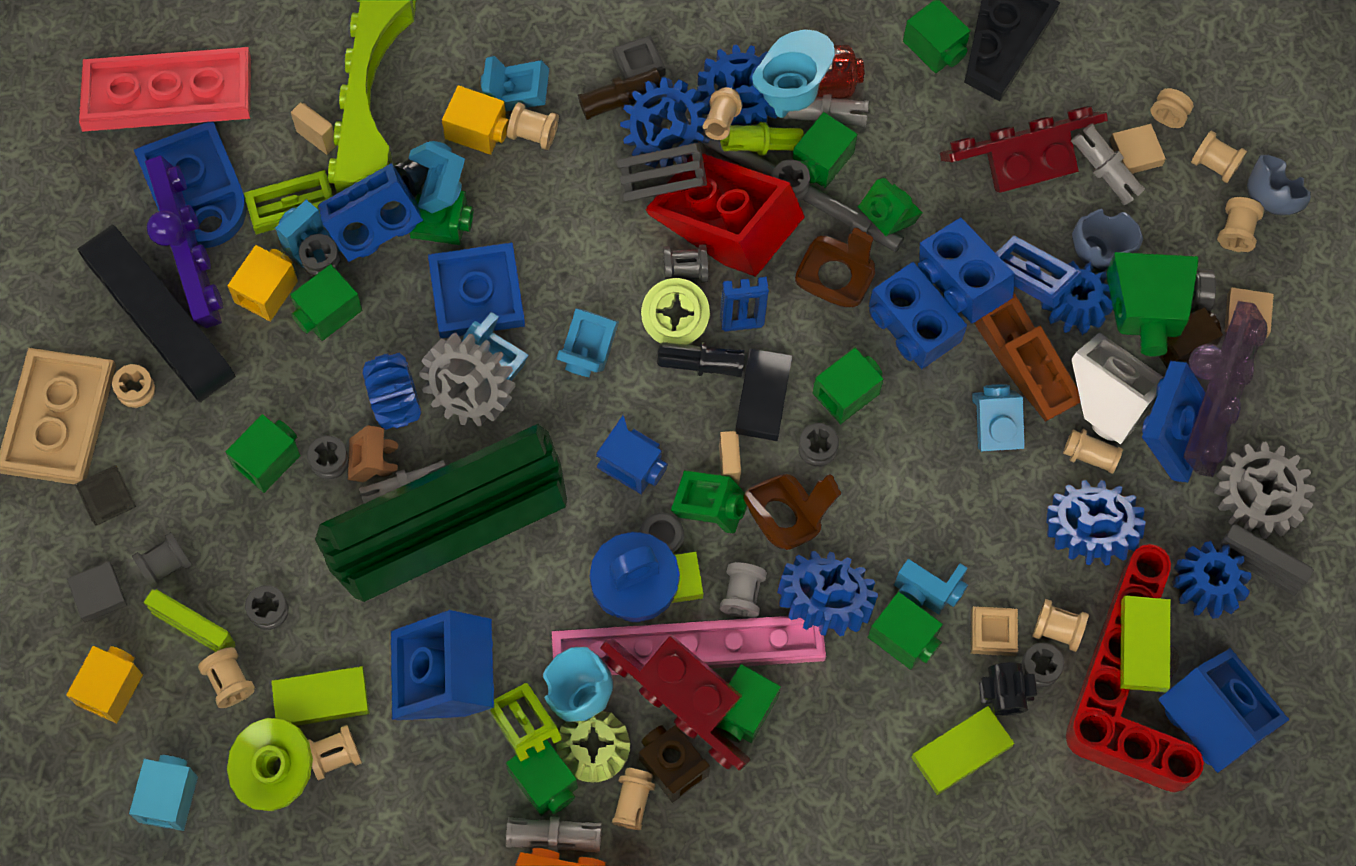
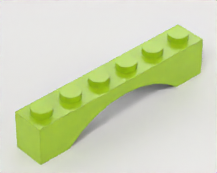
(357, 137)

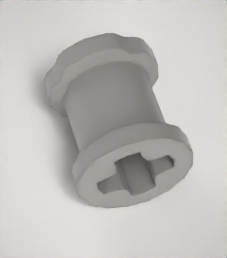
(743, 590)

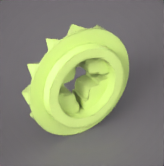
(663, 297)
(609, 758)

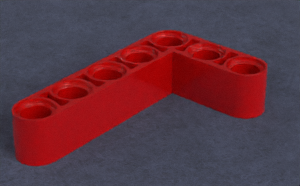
(1106, 714)

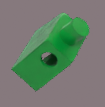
(1152, 296)

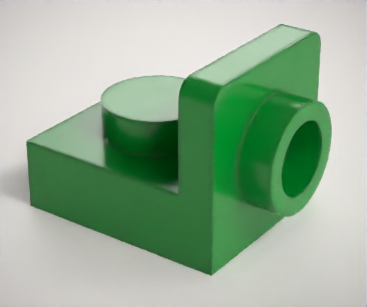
(889, 207)
(446, 224)
(710, 500)

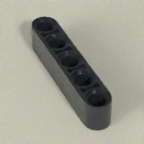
(156, 313)

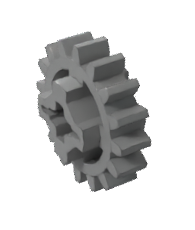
(467, 379)
(1283, 484)

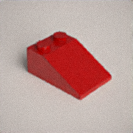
(737, 215)

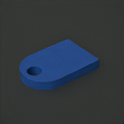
(208, 176)

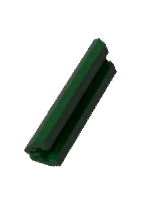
(444, 514)

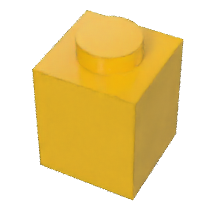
(475, 120)
(263, 282)
(105, 682)

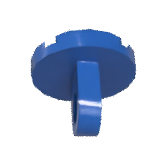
(634, 576)

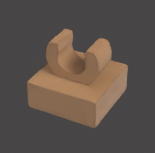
(366, 454)

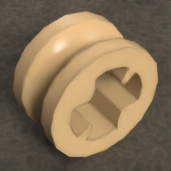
(1172, 108)
(133, 398)

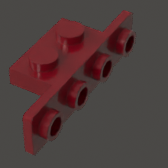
(1030, 154)
(687, 689)

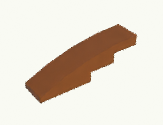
(1029, 359)

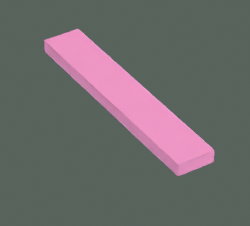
(714, 642)

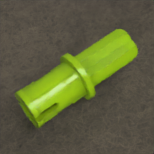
(761, 138)

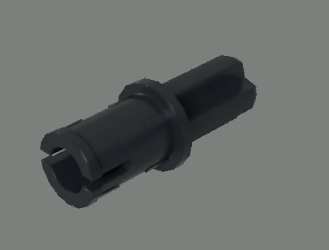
(701, 358)

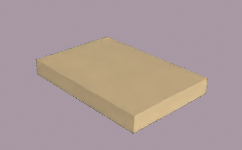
(56, 416)

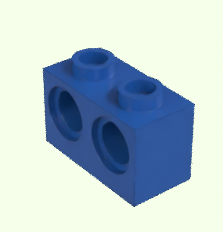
(364, 205)
(971, 265)
(926, 311)

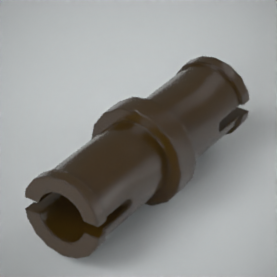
(616, 94)

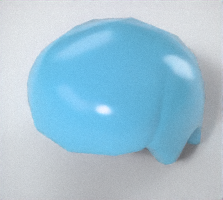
(577, 684)

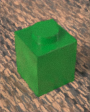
(937, 36)
(825, 149)
(325, 303)
(848, 385)
(264, 452)
(906, 632)
(753, 707)
(544, 779)

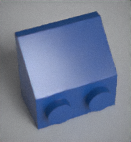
(442, 667)
(1222, 709)

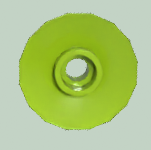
(253, 759)

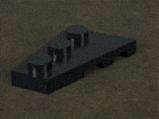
(1004, 40)

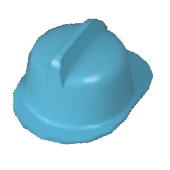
(793, 70)

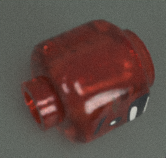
(843, 74)

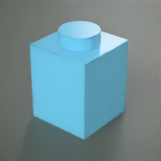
(164, 793)

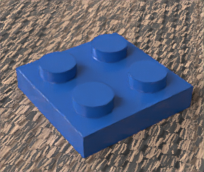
(474, 284)
(1173, 419)

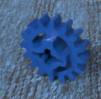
(736, 73)
(670, 108)
(1095, 522)
(827, 593)

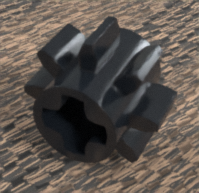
(1007, 689)

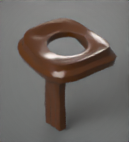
(854, 255)
(806, 508)

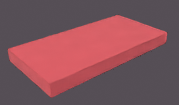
(165, 89)

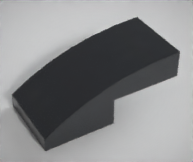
(763, 394)

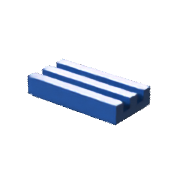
(1030, 277)
(743, 294)

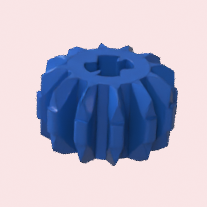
(1085, 312)
(391, 391)
(1228, 579)

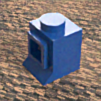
(631, 458)

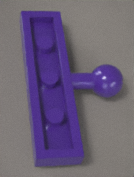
(175, 227)

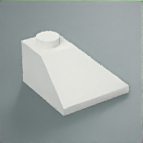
(1113, 387)

